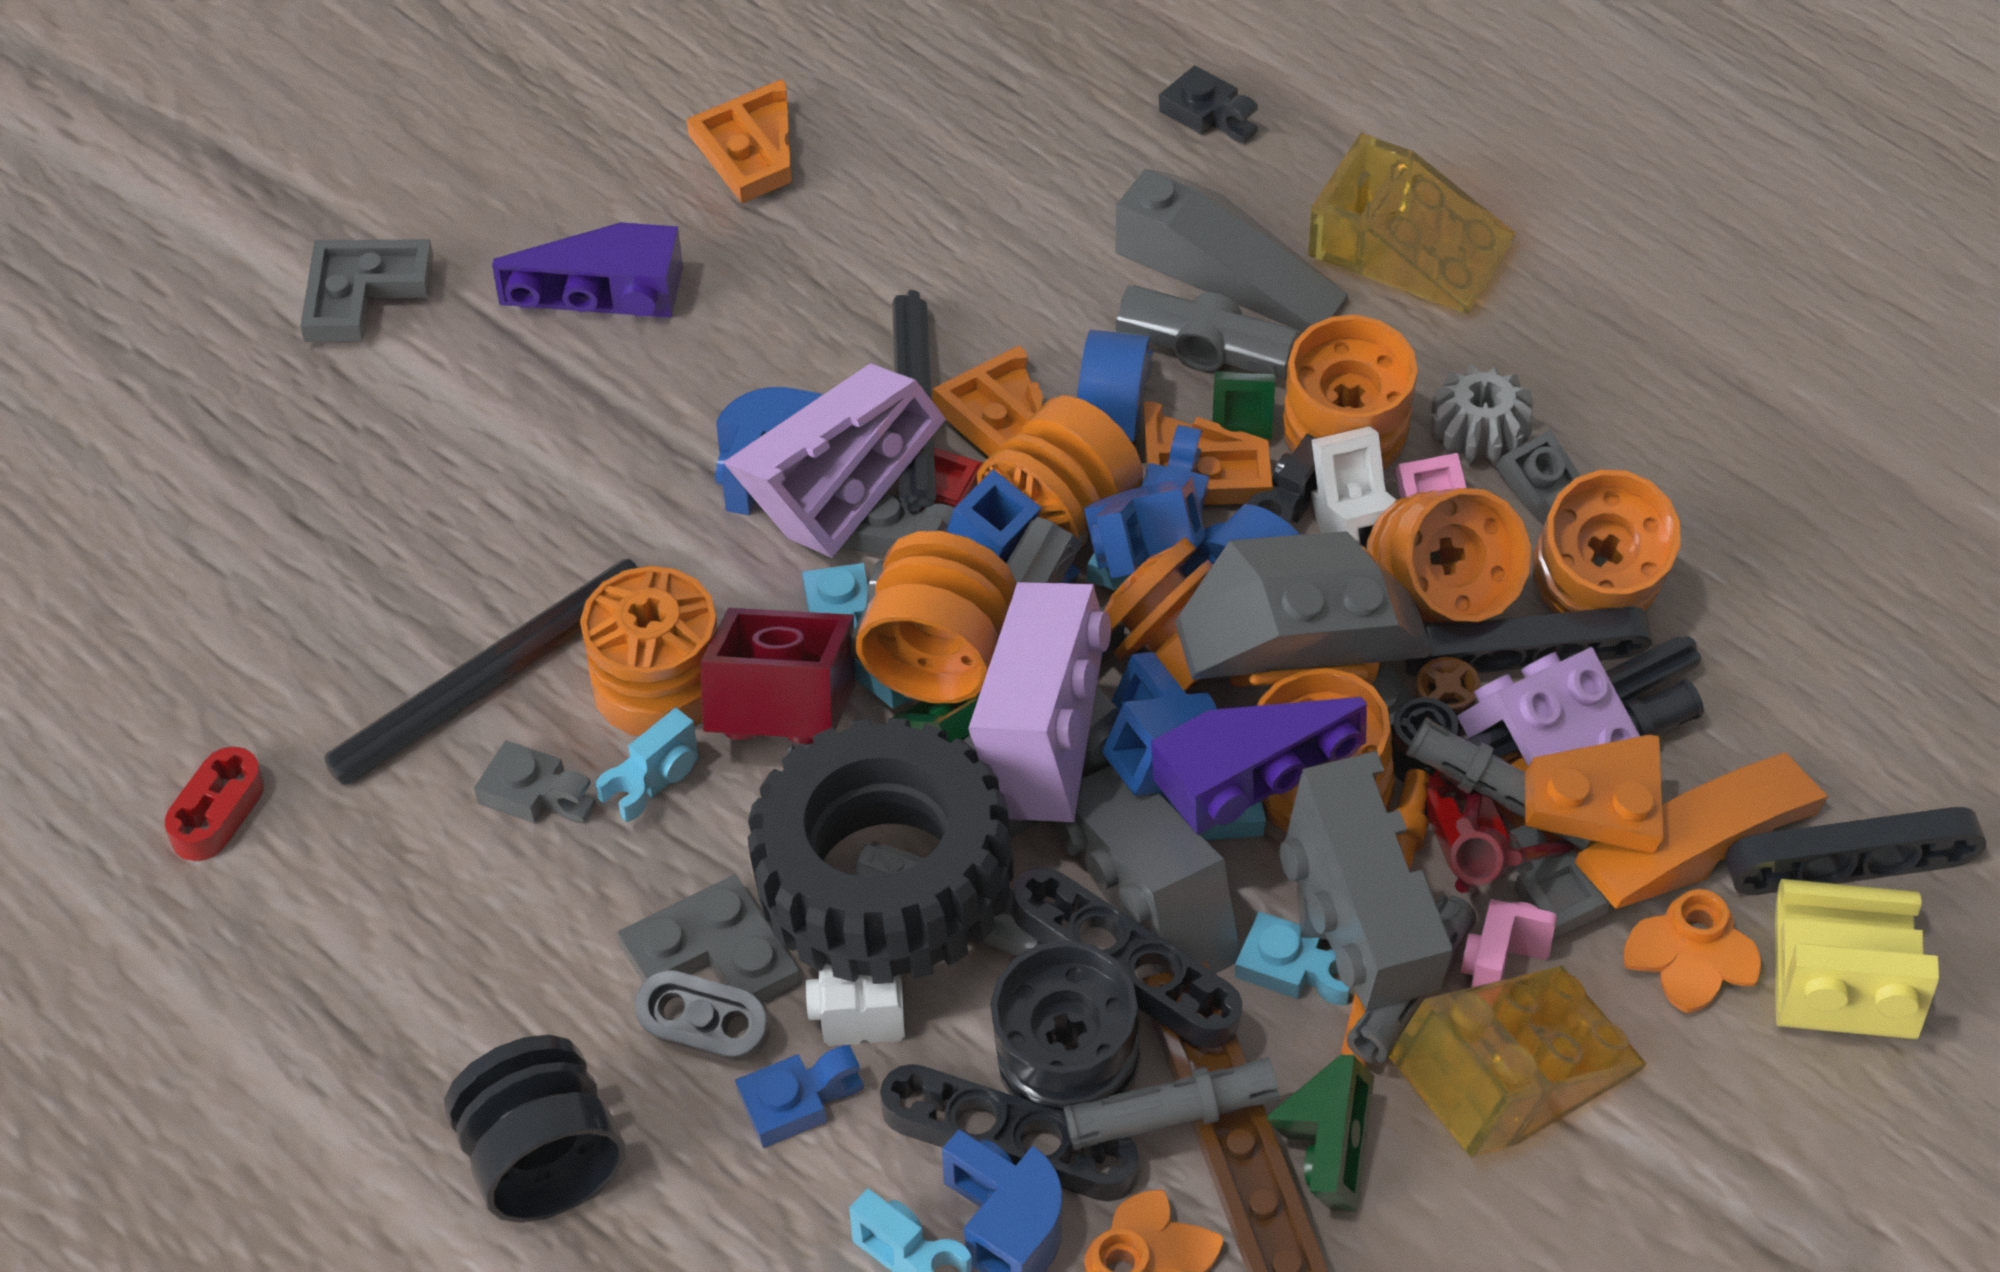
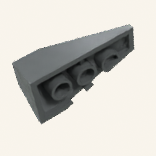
(1220, 250)

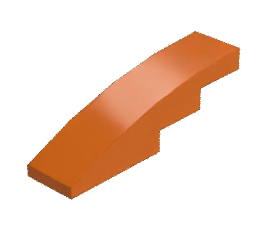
(1702, 828)

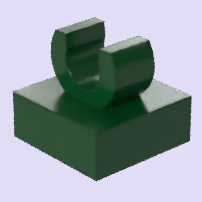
(1244, 402)

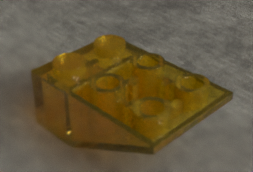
(1406, 226)
(1512, 1057)

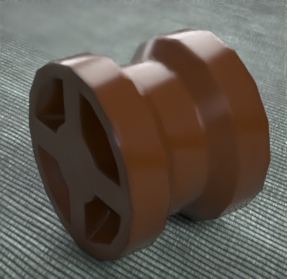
(1447, 681)

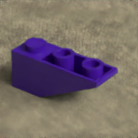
(602, 271)
(1245, 754)

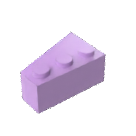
(837, 456)
(1041, 698)

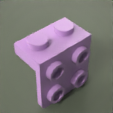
(1553, 707)

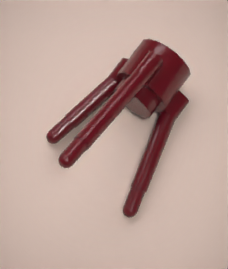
(1486, 854)

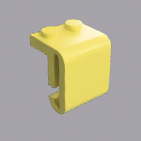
(1851, 960)

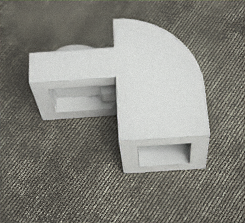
(1349, 483)

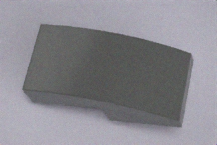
(1538, 473)

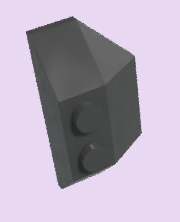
(1298, 608)

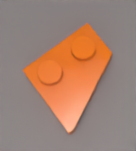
(747, 140)
(990, 400)
(1233, 460)
(1599, 793)

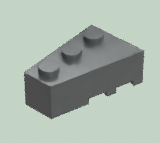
(1153, 868)
(1360, 887)

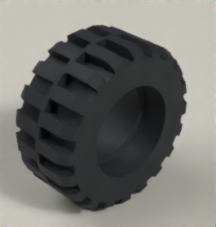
(896, 919)

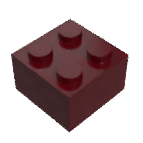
(777, 674)

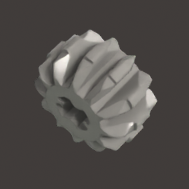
(1482, 414)

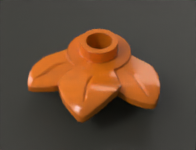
(1691, 958)
(1150, 1242)

